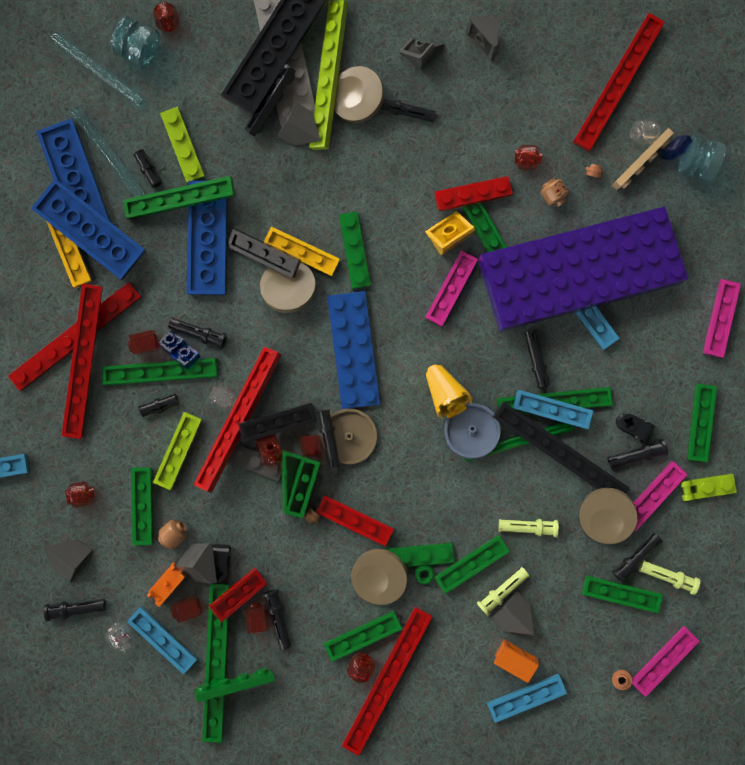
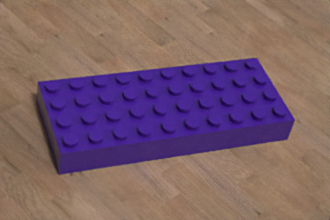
(582, 269)

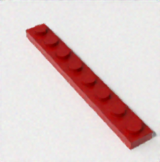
(618, 82)
(64, 344)
(82, 361)
(240, 412)
(386, 681)

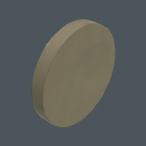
(358, 94)
(288, 293)
(353, 435)
(608, 515)
(379, 576)

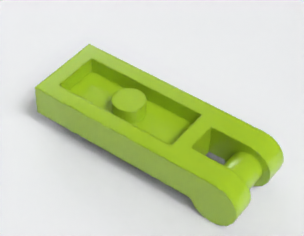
(708, 487)

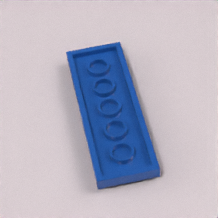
(70, 163)
(88, 229)
(207, 248)
(353, 350)

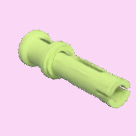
(538, 527)
(521, 574)
(678, 579)

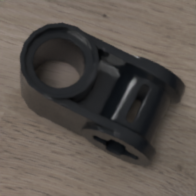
(637, 428)
(221, 560)

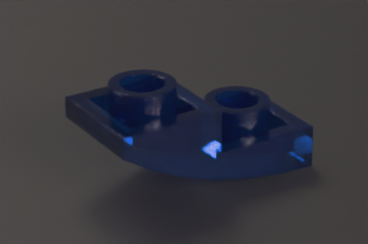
(676, 147)
(179, 350)

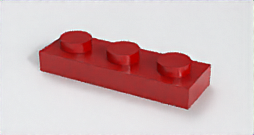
(237, 595)

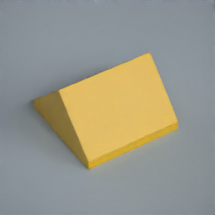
(450, 232)

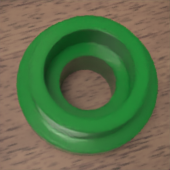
(428, 579)

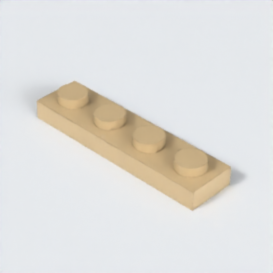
(648, 155)

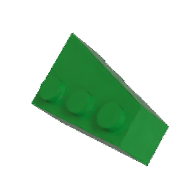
(297, 482)

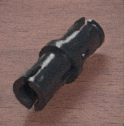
(147, 168)
(158, 405)

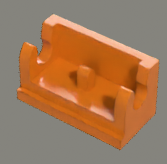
(166, 584)
(516, 661)

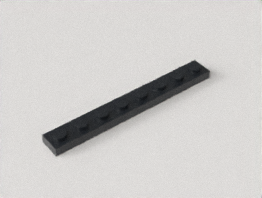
(556, 448)

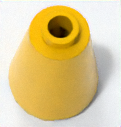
(447, 393)

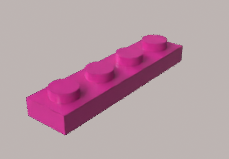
(451, 288)
(721, 318)
(658, 492)
(664, 661)

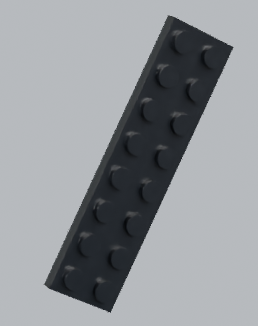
(270, 53)

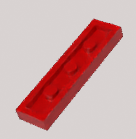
(473, 193)
(355, 520)

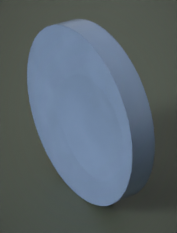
(472, 432)

